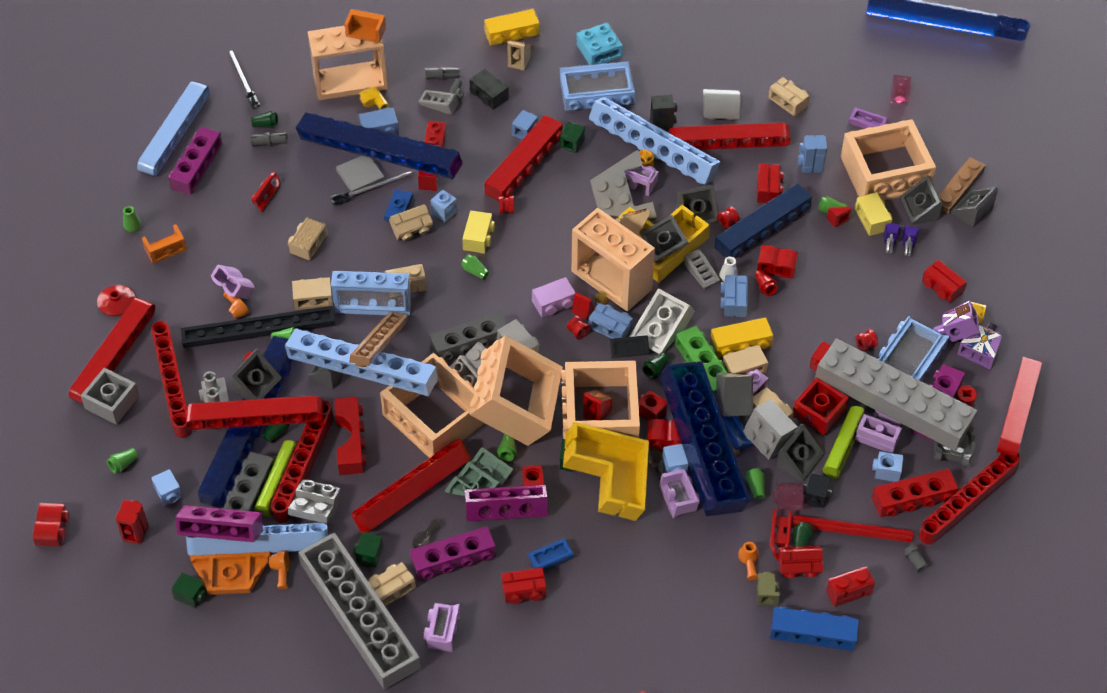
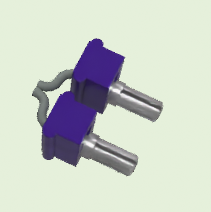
(909, 236)

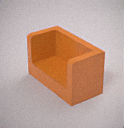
(365, 26)
(165, 247)

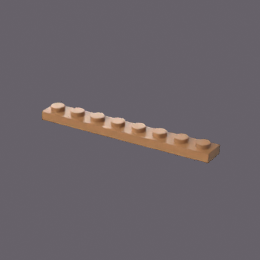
(378, 339)

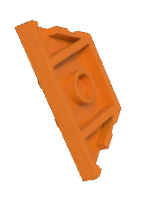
(230, 572)

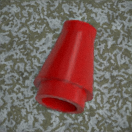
(767, 285)

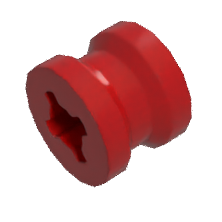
(506, 204)
(728, 217)
(578, 327)
(866, 340)
(969, 392)

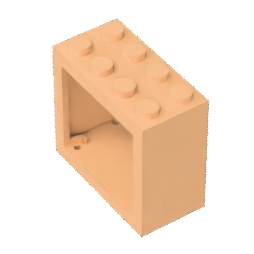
(345, 79)
(881, 138)
(612, 259)
(601, 375)
(449, 381)
(501, 413)

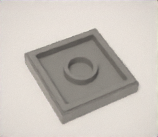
(359, 173)

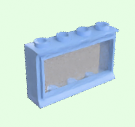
(591, 82)
(371, 293)
(913, 348)

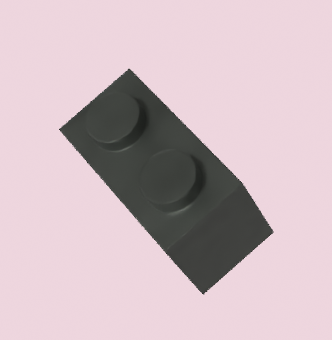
(489, 89)
(662, 111)

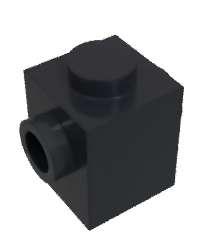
(817, 490)

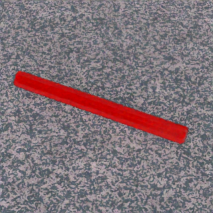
(855, 528)

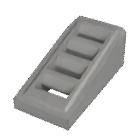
(448, 106)
(695, 259)

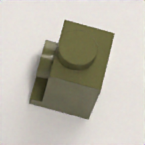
(767, 589)

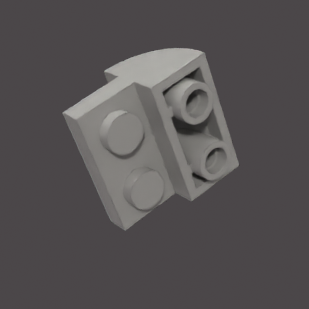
(721, 104)
(469, 364)
(315, 501)

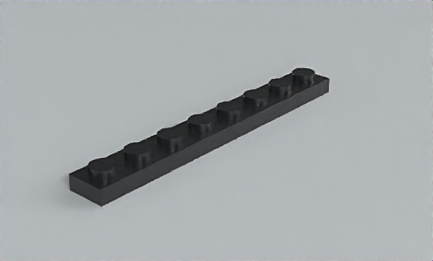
(257, 326)

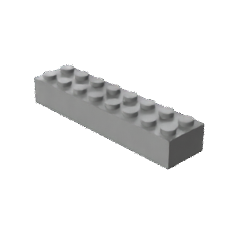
(896, 394)
(359, 611)

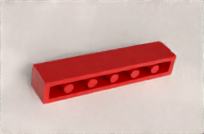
(523, 158)

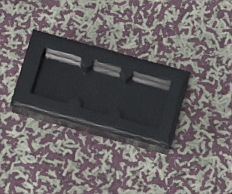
(629, 346)

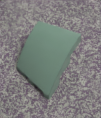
(480, 473)

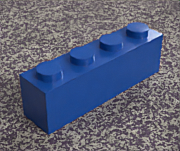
(814, 628)

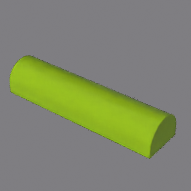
(843, 443)
(274, 478)

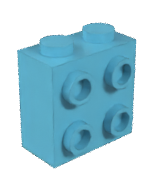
(599, 44)

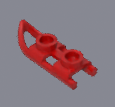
(266, 188)
(780, 538)

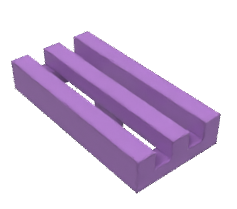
(865, 119)

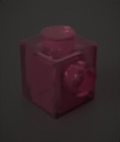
(900, 89)
(788, 496)

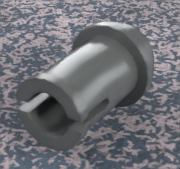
(915, 557)

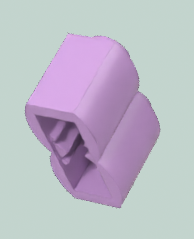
(232, 281)

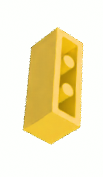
(511, 27)
(741, 335)

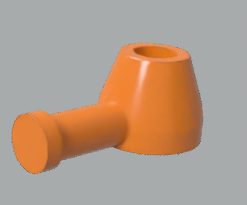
(238, 308)
(749, 558)
(281, 562)

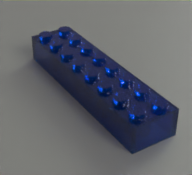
(704, 438)

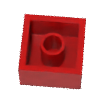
(820, 406)

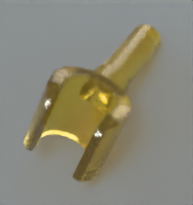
(601, 297)

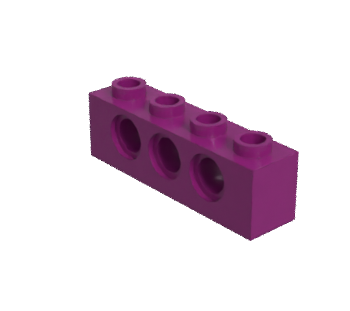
(195, 160)
(948, 378)
(506, 503)
(219, 523)
(459, 545)

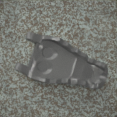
(962, 454)

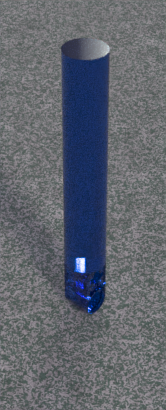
(951, 17)

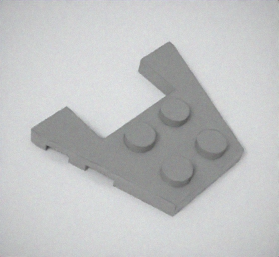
(612, 188)

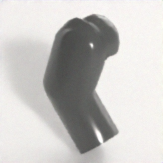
(455, 88)

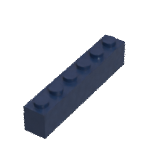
(763, 222)

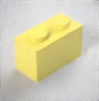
(873, 213)
(478, 231)

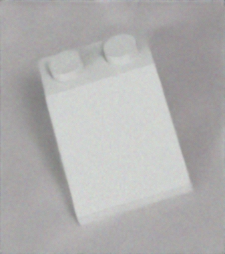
(663, 320)

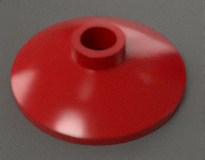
(115, 300)

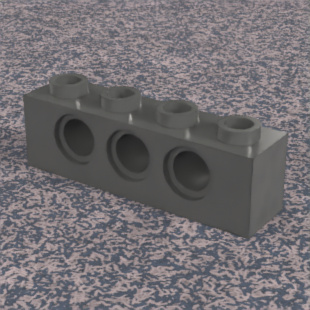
(460, 334)
(253, 465)

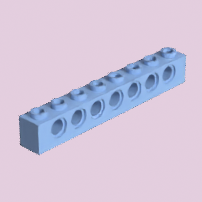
(662, 140)
(385, 369)

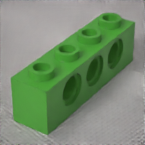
(687, 342)

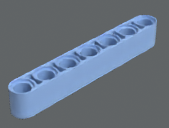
(173, 128)
(272, 539)

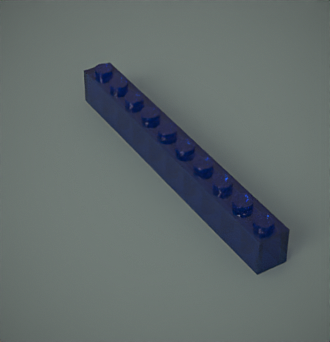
(379, 145)
(240, 440)

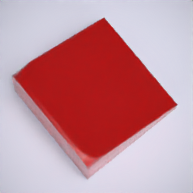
(838, 215)
(582, 306)

